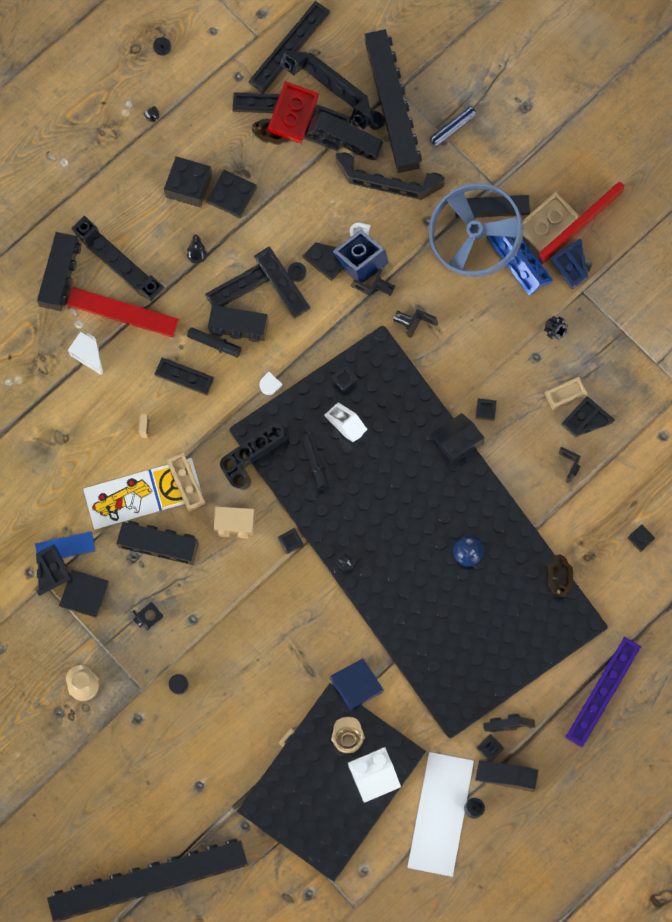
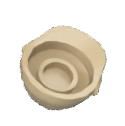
(82, 683)
(347, 735)

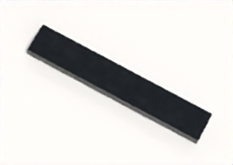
(292, 42)

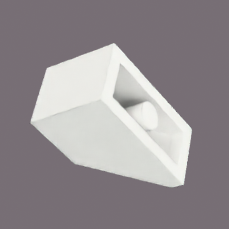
(87, 352)
(346, 422)

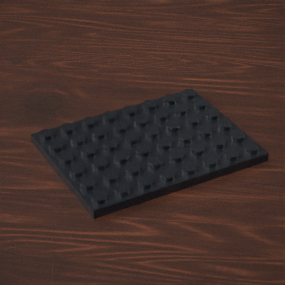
(310, 794)

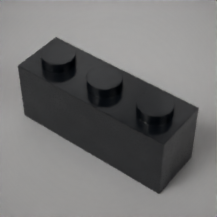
(238, 323)

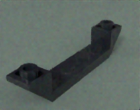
(296, 61)
(432, 183)
(143, 284)

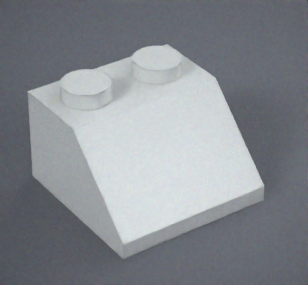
(374, 774)

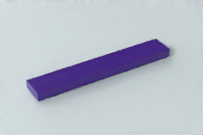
(603, 692)

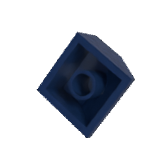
(361, 256)

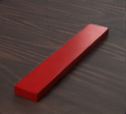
(581, 222)
(122, 312)

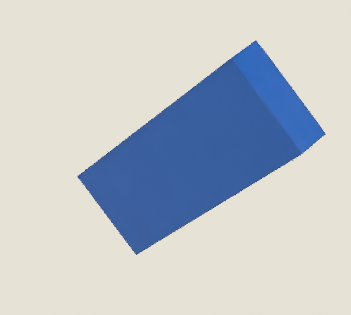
(70, 545)

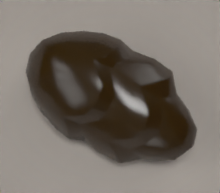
(260, 131)
(560, 576)

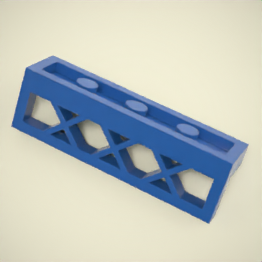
(521, 268)

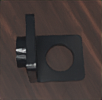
(574, 457)
(140, 618)

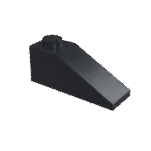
(507, 775)

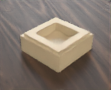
(144, 425)

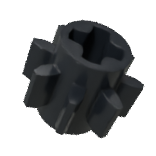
(556, 327)

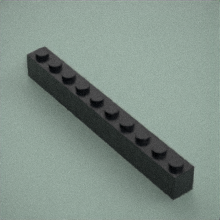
(147, 881)

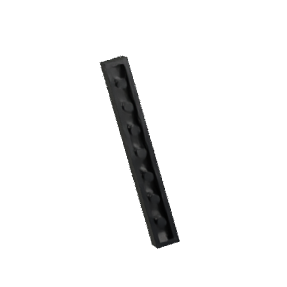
(392, 101)

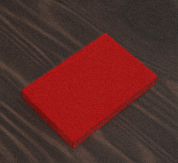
(293, 112)

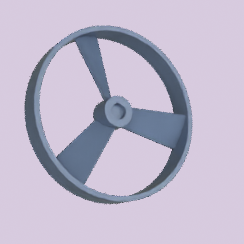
(508, 227)

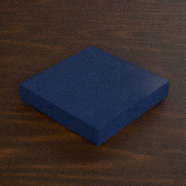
(356, 684)

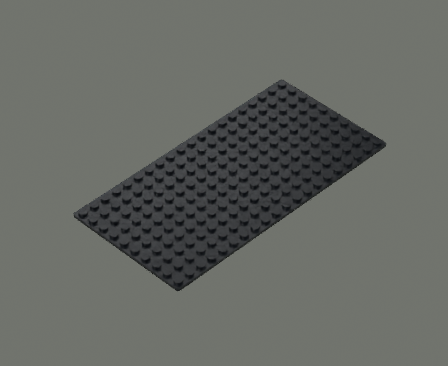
(399, 507)

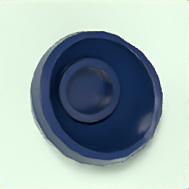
(468, 550)

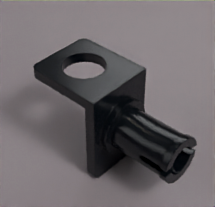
(378, 284)
(413, 321)

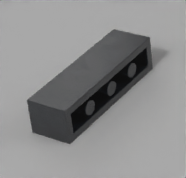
(58, 271)
(157, 543)

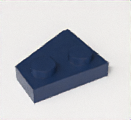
(571, 264)

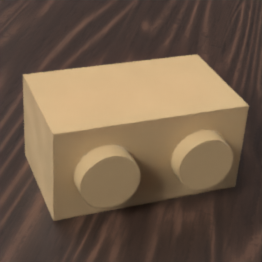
(234, 522)

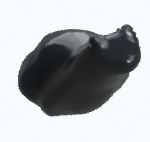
(196, 251)

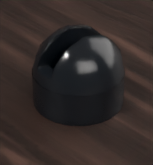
(152, 114)

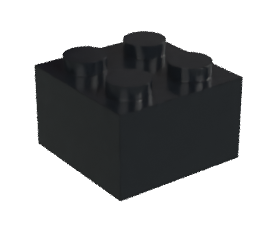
(188, 181)

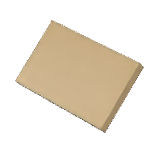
(547, 222)

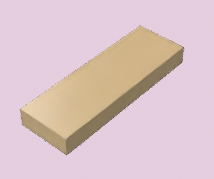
(186, 482)

